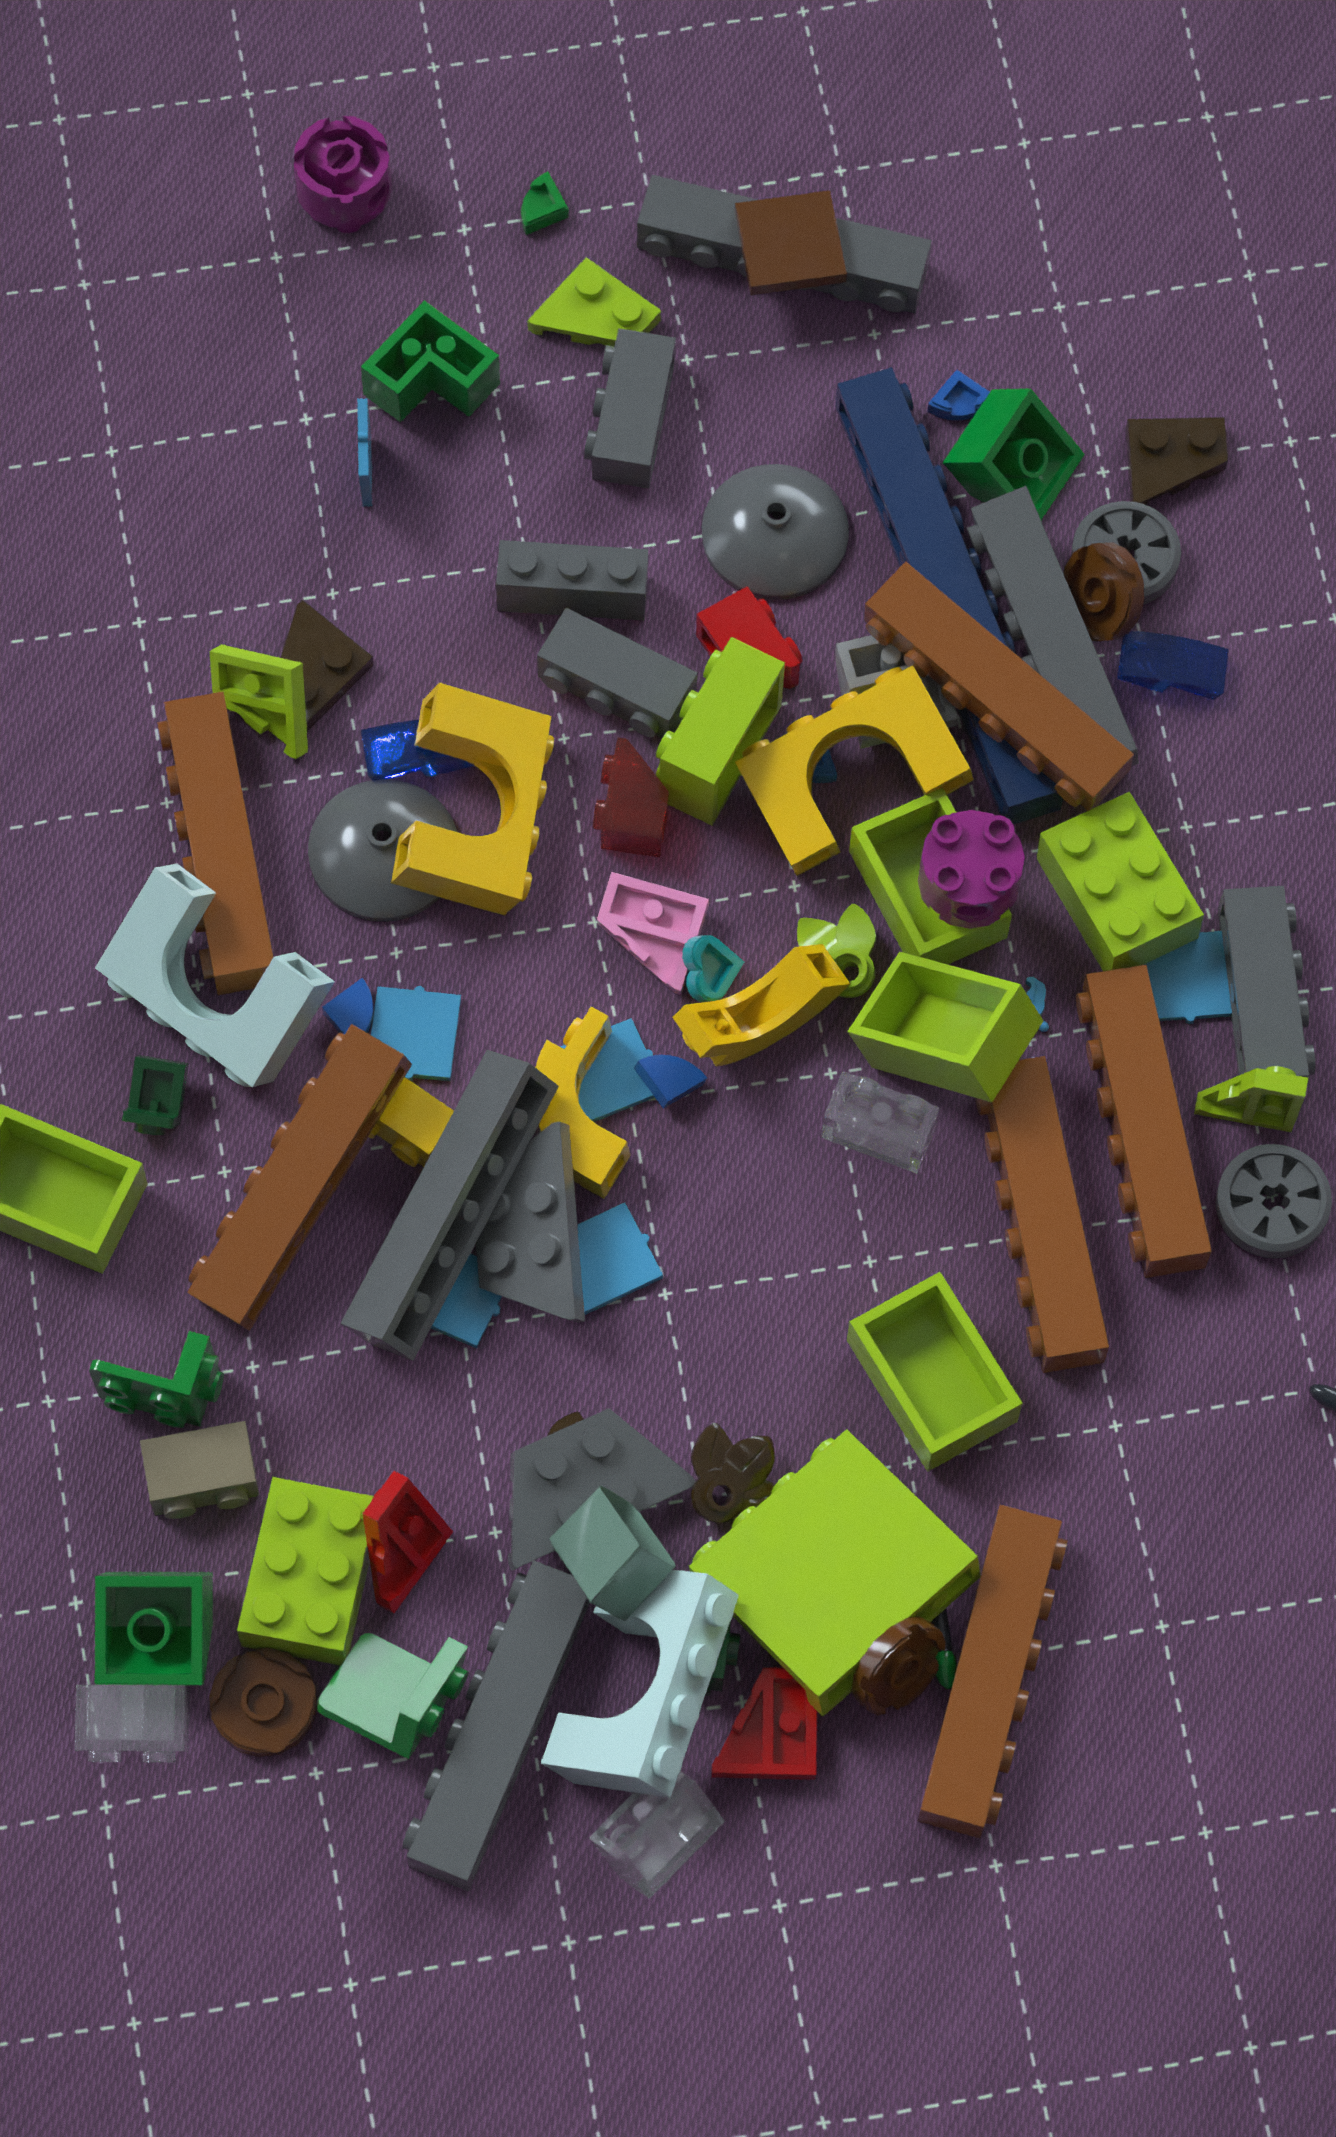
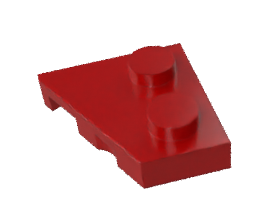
(401, 1539)
(771, 1733)

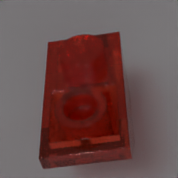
(635, 804)

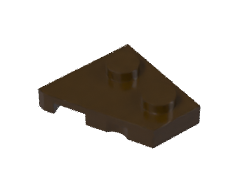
(1172, 454)
(328, 657)

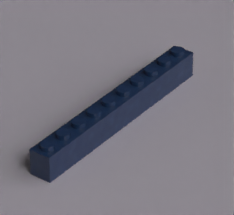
(929, 538)

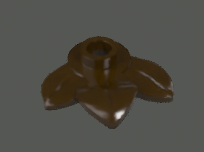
(736, 1468)

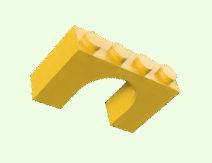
(891, 711)
(511, 750)

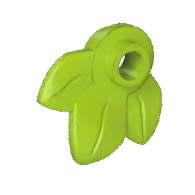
(847, 943)

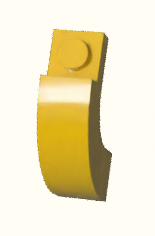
(765, 1010)
(596, 1153)

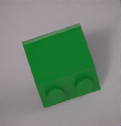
(1013, 446)
(152, 1627)

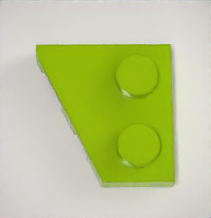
(593, 307)
(264, 692)
(1256, 1098)

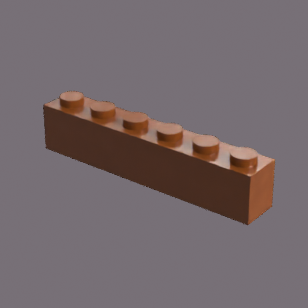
(997, 688)
(218, 838)
(1144, 1122)
(299, 1176)
(1044, 1221)
(990, 1672)

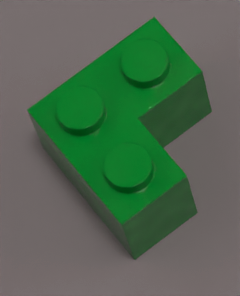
(427, 356)

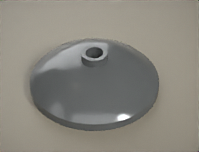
(770, 555)
(355, 867)

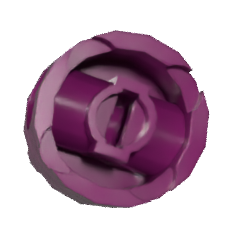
(342, 172)
(971, 868)

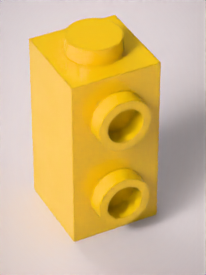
(412, 1123)

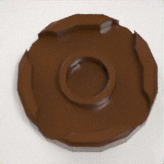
(1106, 589)
(898, 1665)
(263, 1702)

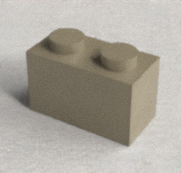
(199, 1470)

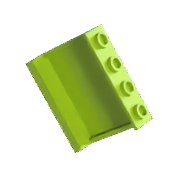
(836, 1565)

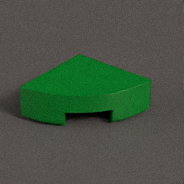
(542, 205)

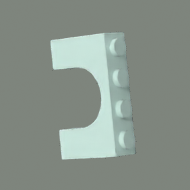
(148, 964)
(648, 1743)

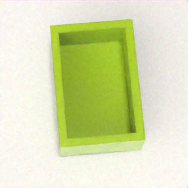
(717, 726)
(889, 860)
(1119, 885)
(946, 1026)
(64, 1190)
(934, 1371)
(307, 1572)

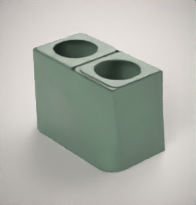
(612, 1553)

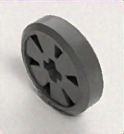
(1139, 529)
(1268, 1171)

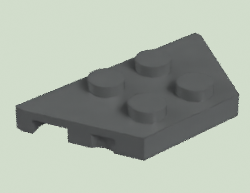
(532, 1234)
(566, 1467)

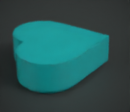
(710, 967)

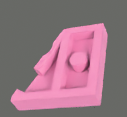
(653, 924)

